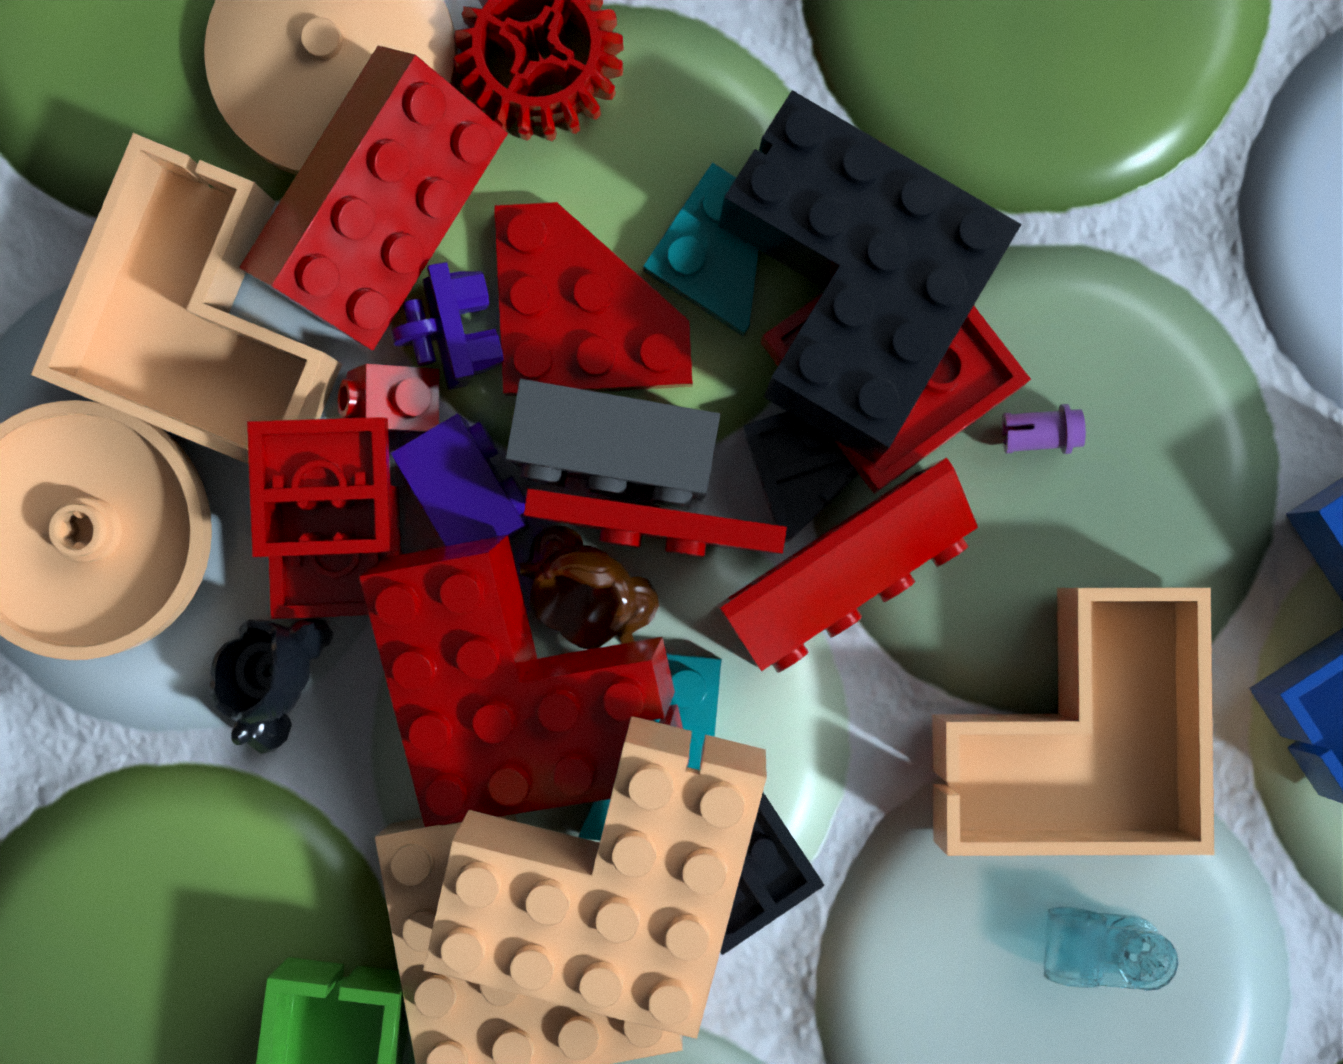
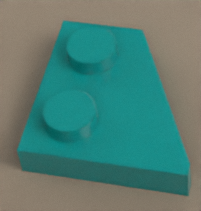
(705, 260)

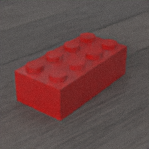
(375, 196)

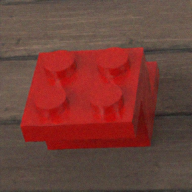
(321, 511)

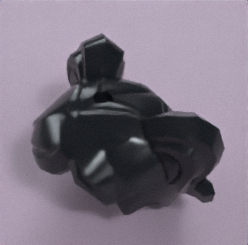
(247, 689)

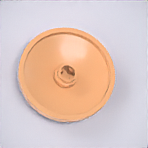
(291, 62)
(95, 530)

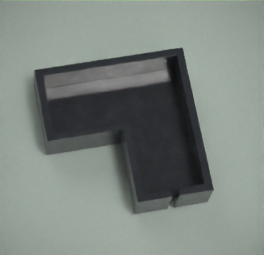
(889, 248)

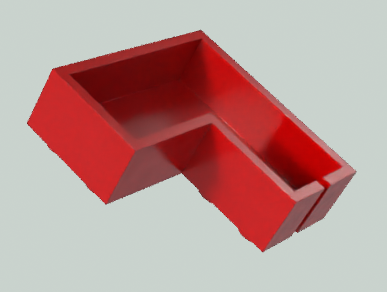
(477, 706)

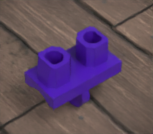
(447, 298)

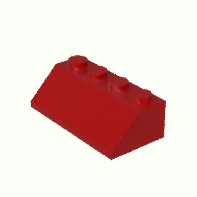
(850, 565)

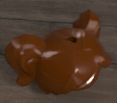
(585, 590)

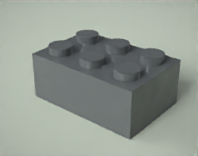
(612, 443)

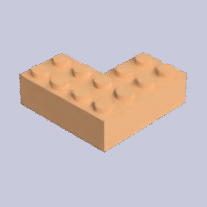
(153, 303)
(1119, 761)
(618, 921)
(474, 1022)

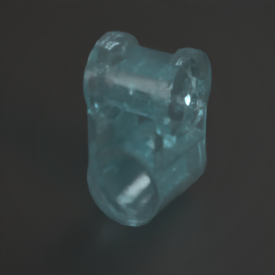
(1096, 947)

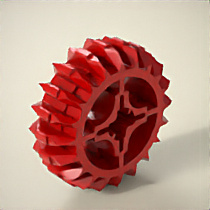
(582, 82)

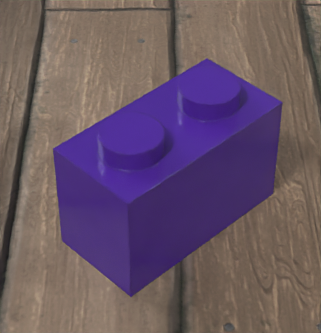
(460, 485)

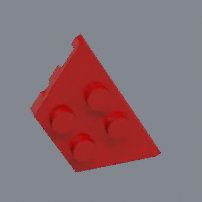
(627, 523)

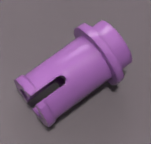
(1044, 430)

